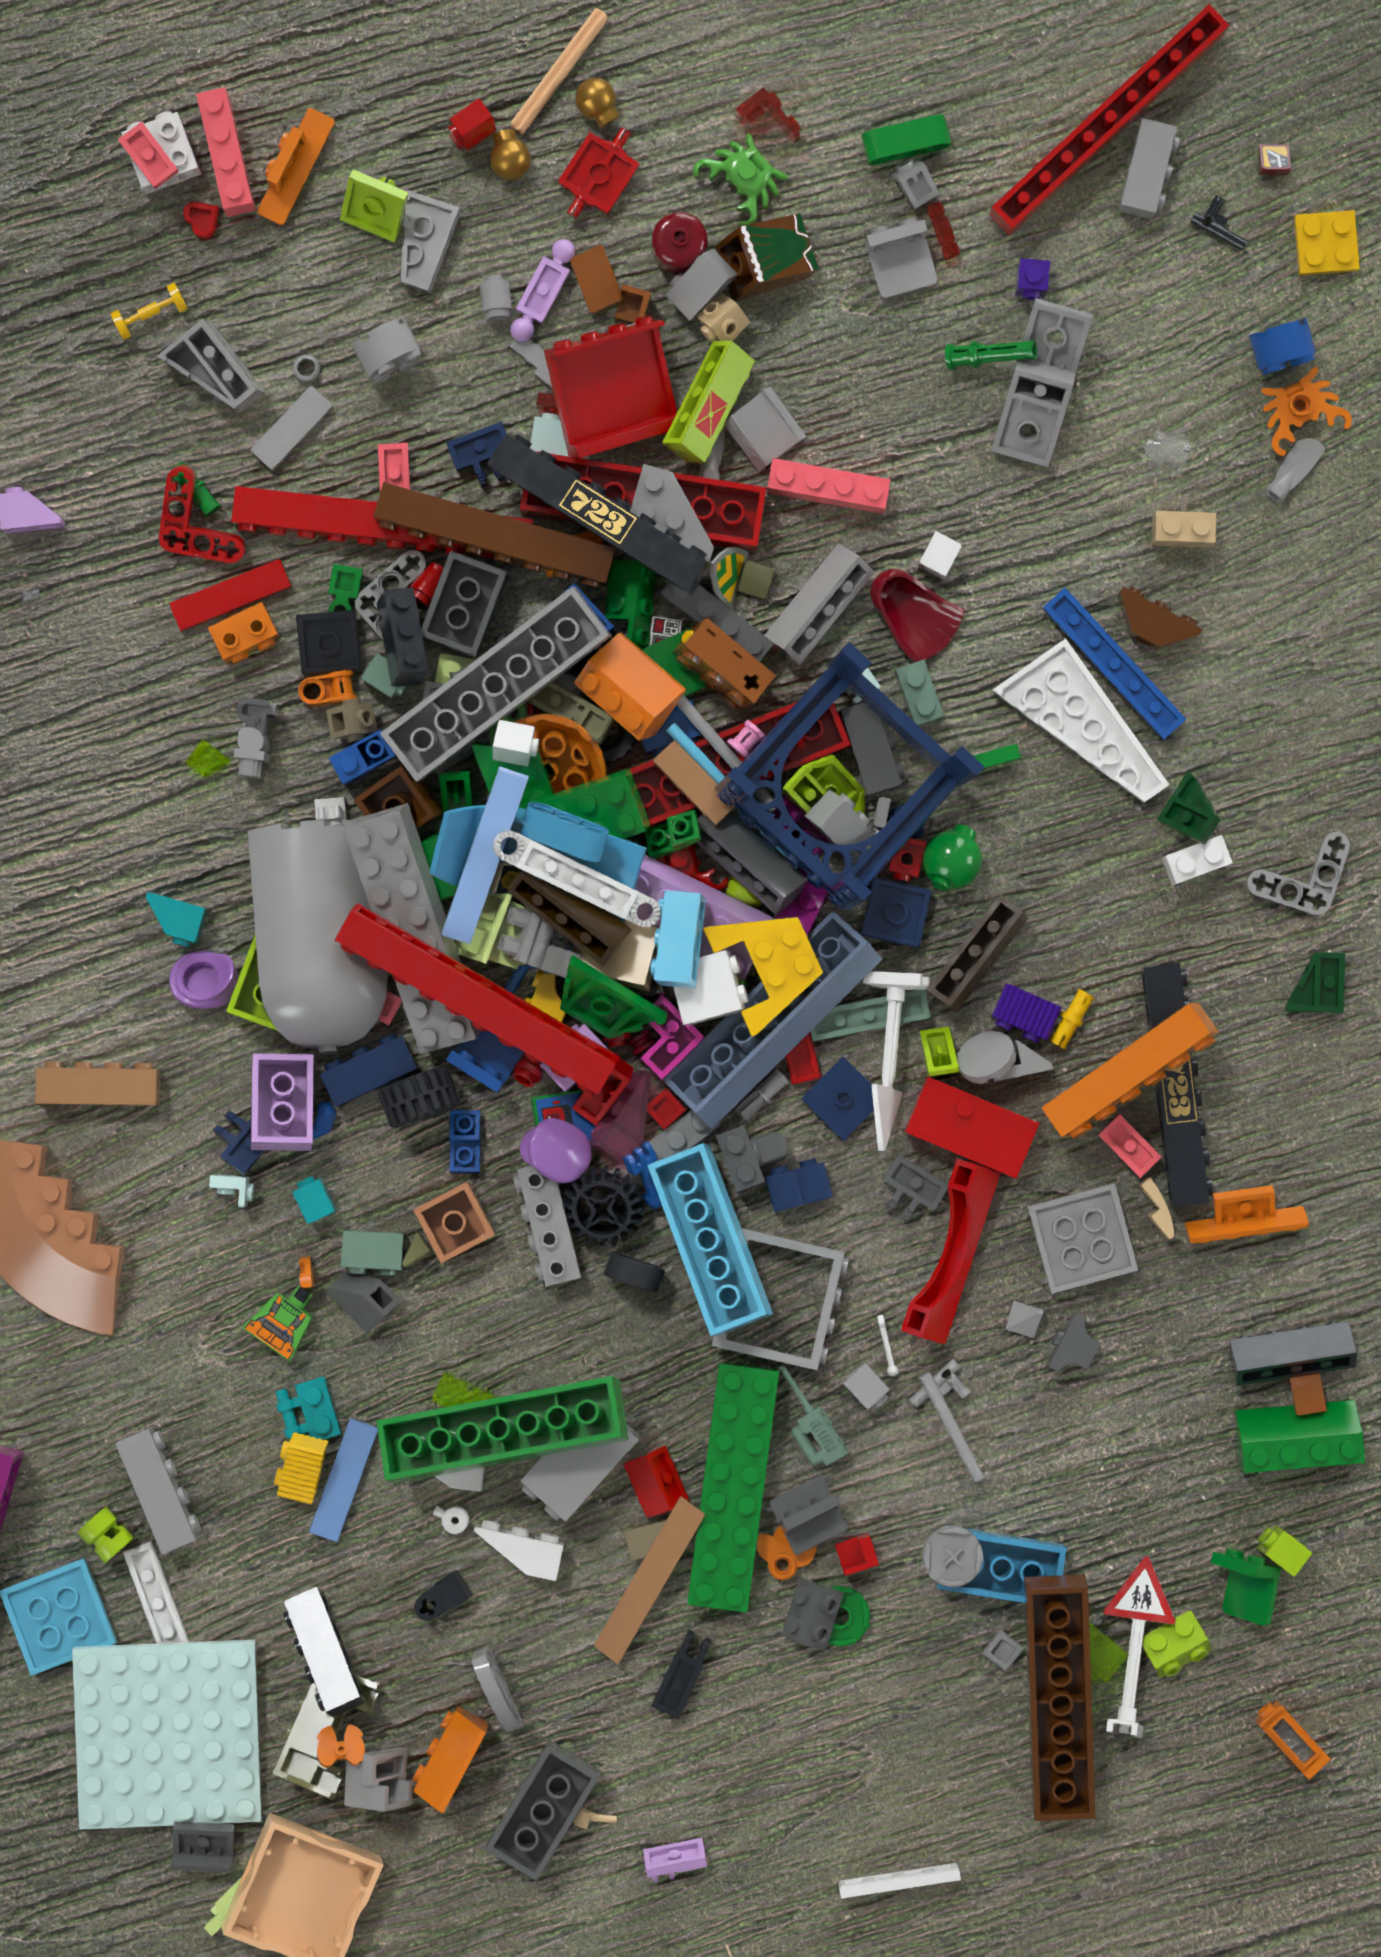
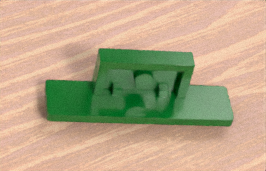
(631, 598)

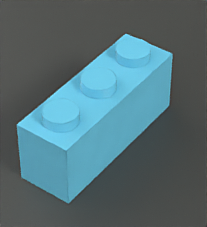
(678, 939)

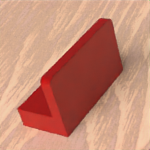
(655, 1481)

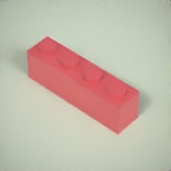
(226, 152)
(828, 486)

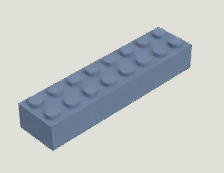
(733, 1062)

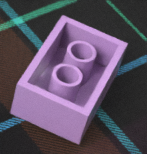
(282, 1102)

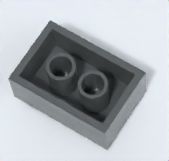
(463, 605)

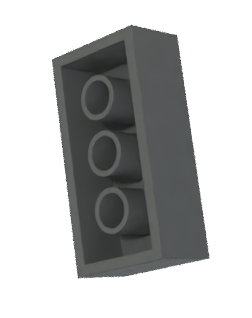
(542, 1810)

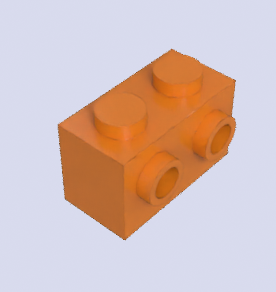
(244, 633)

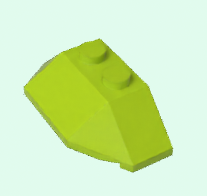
(817, 778)

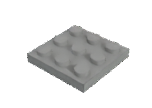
(1082, 1238)

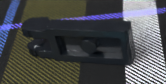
(680, 1677)

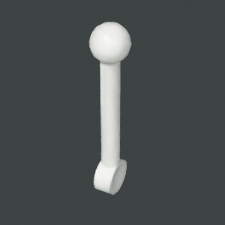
(892, 1370)

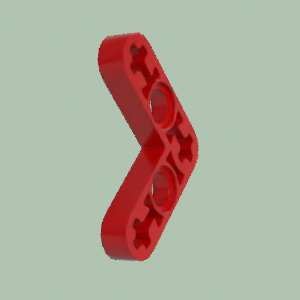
(182, 526)

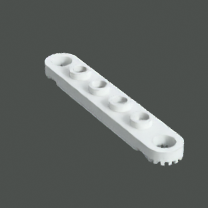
(576, 878)

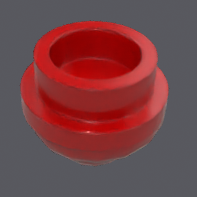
(527, 1072)

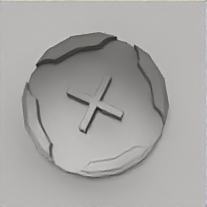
(986, 1057)
(952, 1556)

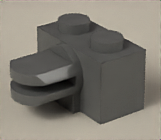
(747, 1155)

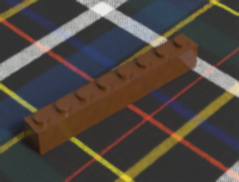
(494, 534)

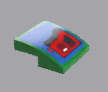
(560, 1107)

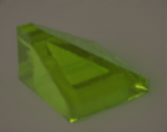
(206, 759)

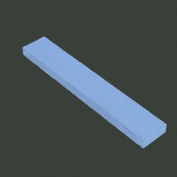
(482, 860)

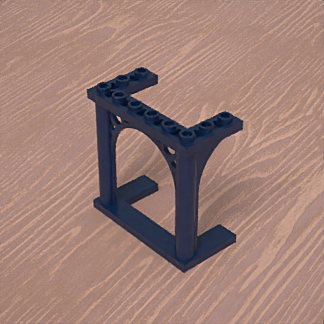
(849, 886)

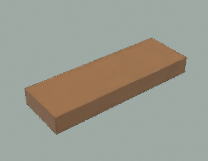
(692, 782)

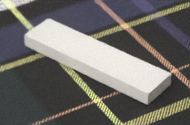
(155, 1594)
(899, 1880)

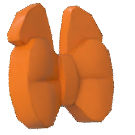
(330, 1750)

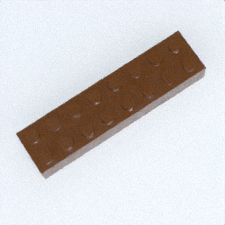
(1059, 1697)

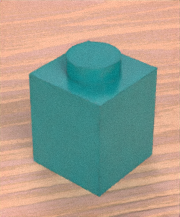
(314, 1199)

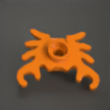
(1300, 404)

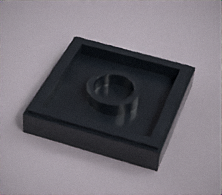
(328, 641)

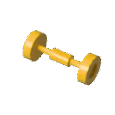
(148, 311)

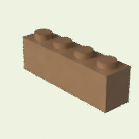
(97, 1085)

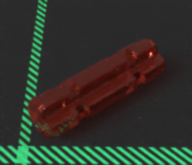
(943, 230)

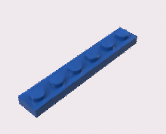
(1114, 663)

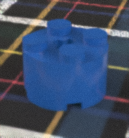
(1283, 344)

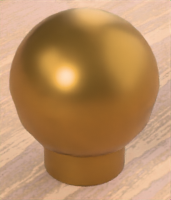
(597, 101)
(509, 156)

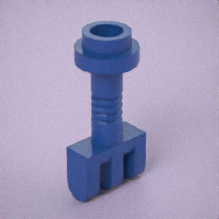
(639, 1165)

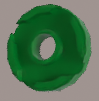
(858, 1619)

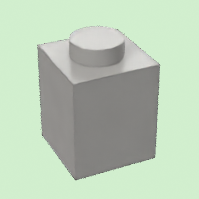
(866, 1386)

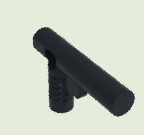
(1217, 224)

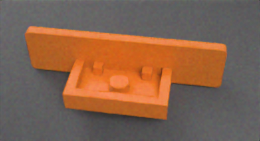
(293, 165)
(1245, 1214)

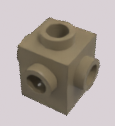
(356, 716)

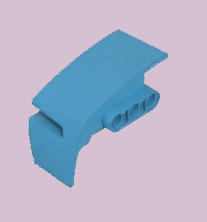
(548, 826)

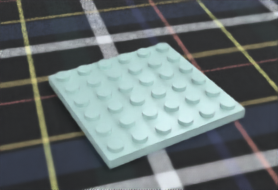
(167, 1734)

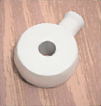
(447, 1515)

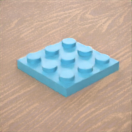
(56, 1614)

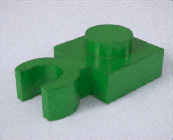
(344, 583)

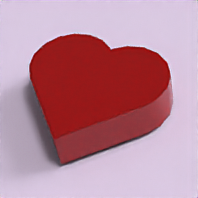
(202, 218)

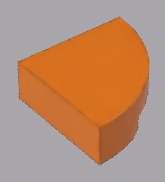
(306, 1276)

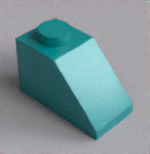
(178, 918)

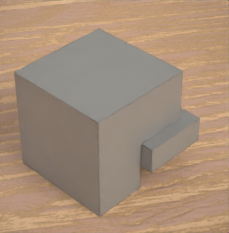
(379, 1781)

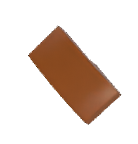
(1307, 1394)

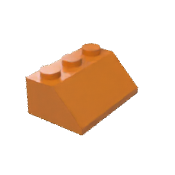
(630, 687)
(449, 1757)

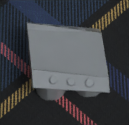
(764, 429)

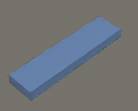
(343, 1479)

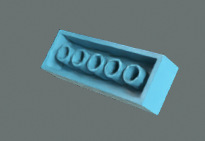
(710, 1239)

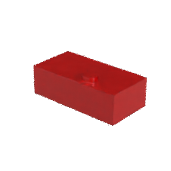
(971, 1127)

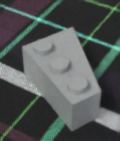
(214, 365)

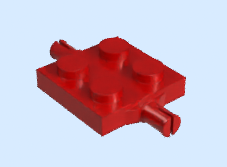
(598, 173)

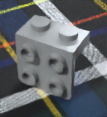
(901, 258)

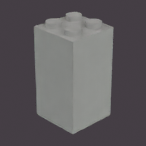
(571, 1476)

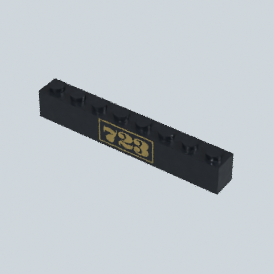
(599, 514)
(1177, 1096)

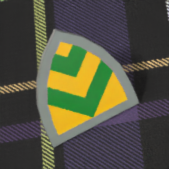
(726, 573)

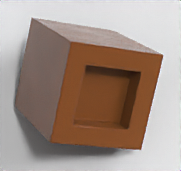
(635, 304)

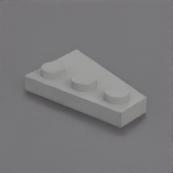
(426, 239)

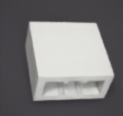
(172, 138)
(715, 992)

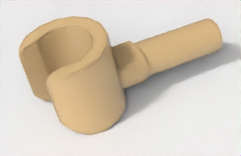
(584, 1816)

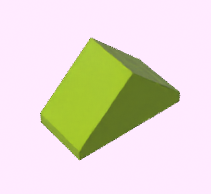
(938, 1051)

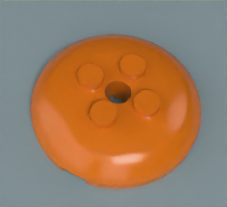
(567, 750)

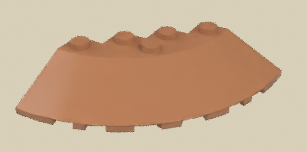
(52, 1249)

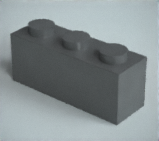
(871, 749)

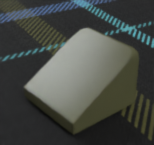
(756, 580)
(417, 1250)

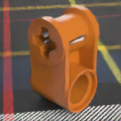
(329, 688)

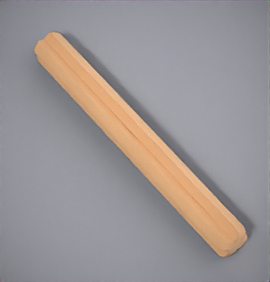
(559, 71)

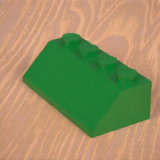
(1282, 1441)

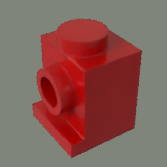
(906, 872)

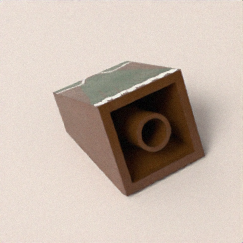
(768, 256)

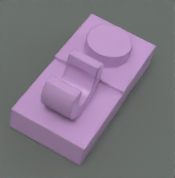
(674, 1858)

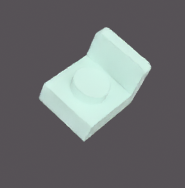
(228, 1183)

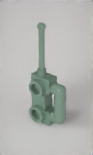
(820, 1426)

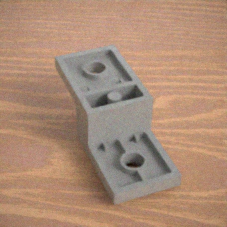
(1043, 385)

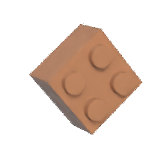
(454, 1222)

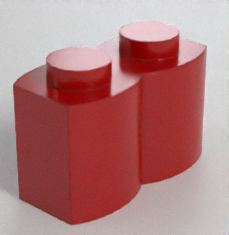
(471, 125)

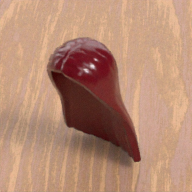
(915, 614)

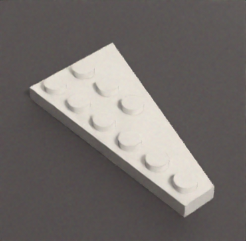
(1072, 707)

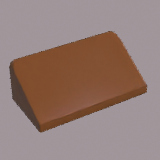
(596, 279)

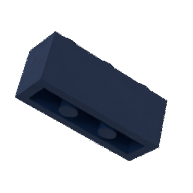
(368, 1069)

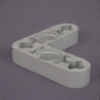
(375, 588)
(1314, 886)

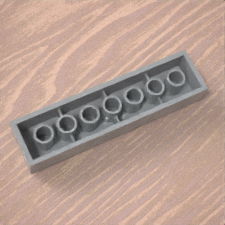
(496, 684)
(405, 894)

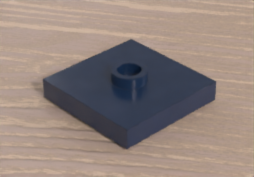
(896, 912)
(841, 1098)

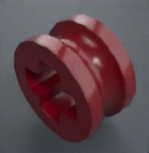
(641, 1042)

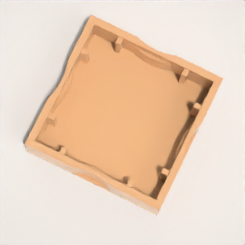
(301, 1891)

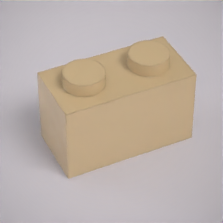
(1183, 529)

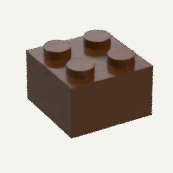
(399, 789)

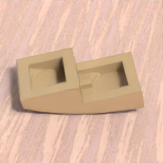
(1161, 1215)

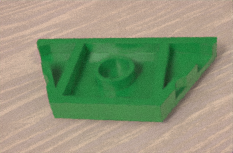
(538, 779)
(604, 1002)

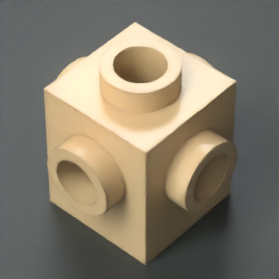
(722, 319)

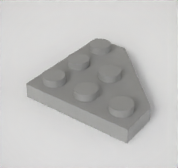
(665, 502)

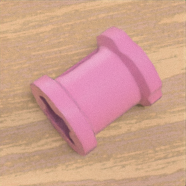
(746, 739)

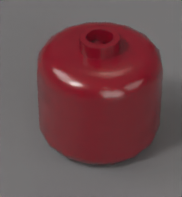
(667, 242)

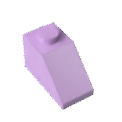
(25, 513)

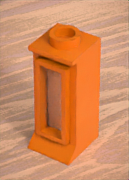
(1292, 1739)

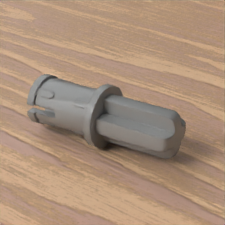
(761, 1095)

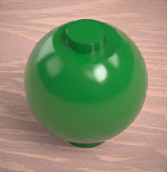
(952, 858)

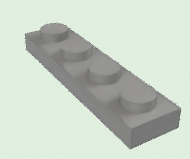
(674, 1139)

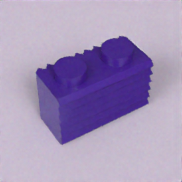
(1025, 1012)

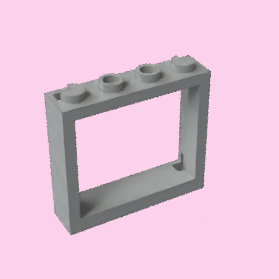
(825, 1323)

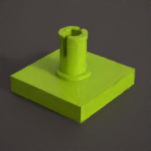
(374, 205)

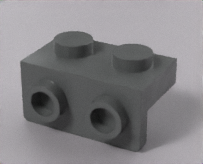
(812, 1614)
(203, 1847)

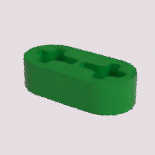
(999, 756)

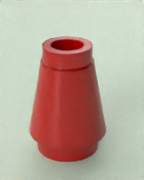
(426, 584)

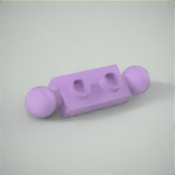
(542, 290)

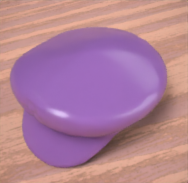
(203, 979)
(557, 1150)

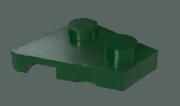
(1190, 811)
(1320, 985)

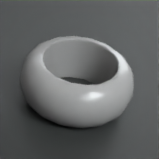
(299, 360)

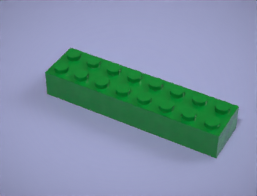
(604, 801)
(502, 1430)
(733, 1486)

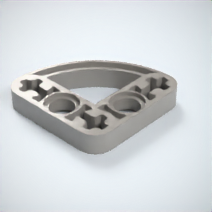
(496, 1689)

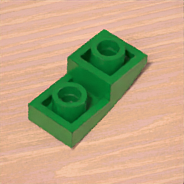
(674, 835)

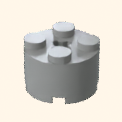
(387, 349)

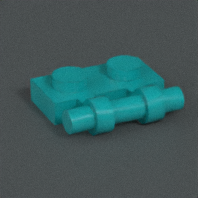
(316, 1408)

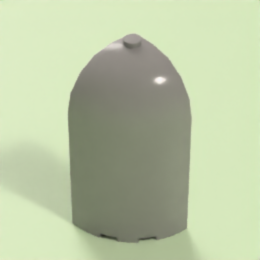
(301, 898)

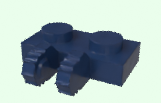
(477, 448)
(239, 1151)

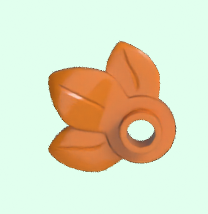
(776, 1548)

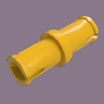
(1072, 1019)

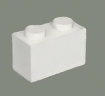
(1196, 860)

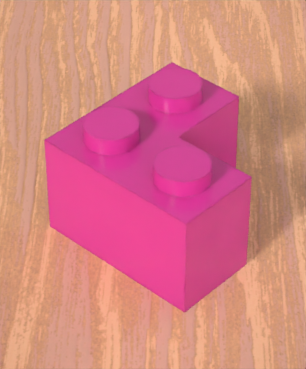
(675, 1040)

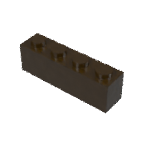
(580, 921)
(977, 953)

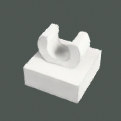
(330, 810)

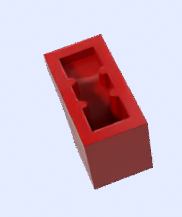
(594, 1105)

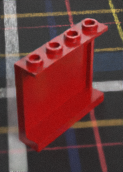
(611, 387)

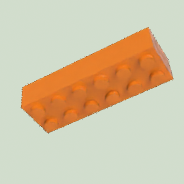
(1130, 1070)

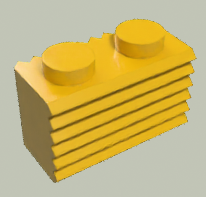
(301, 1468)

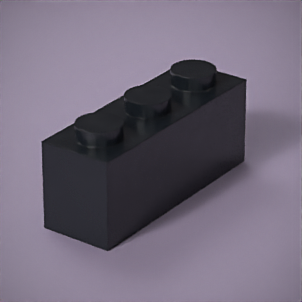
(402, 637)

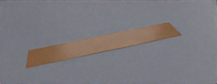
(649, 1580)

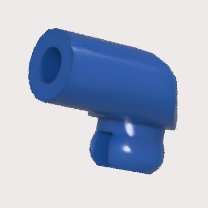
(324, 1120)

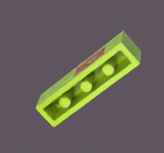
(708, 401)

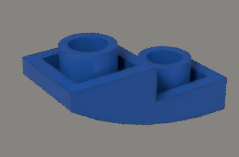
(464, 1141)

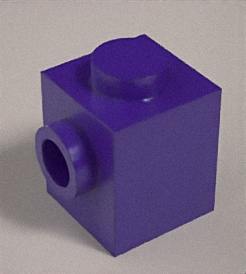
(1032, 278)

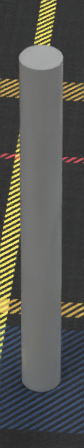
(951, 1426)

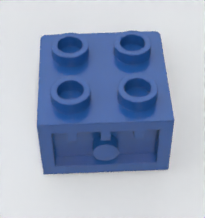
(486, 1059)

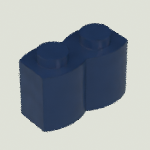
(799, 1185)

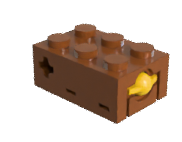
(722, 664)

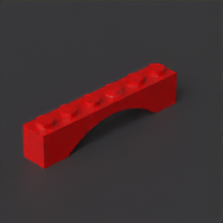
(935, 1306)

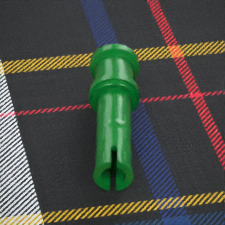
(977, 354)

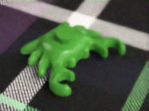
(747, 172)

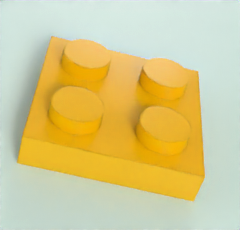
(1326, 243)

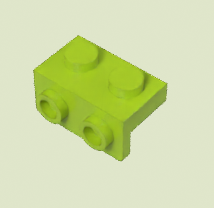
(1176, 1645)

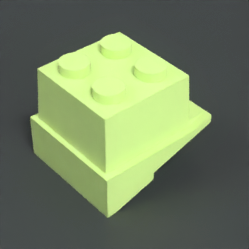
(488, 932)

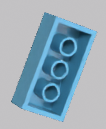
(1007, 1562)

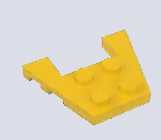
(780, 958)

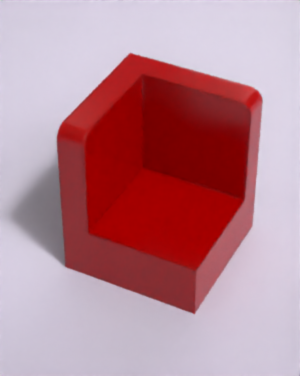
(856, 1554)

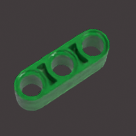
(906, 139)

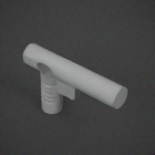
(943, 1385)

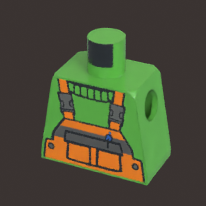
(282, 1322)

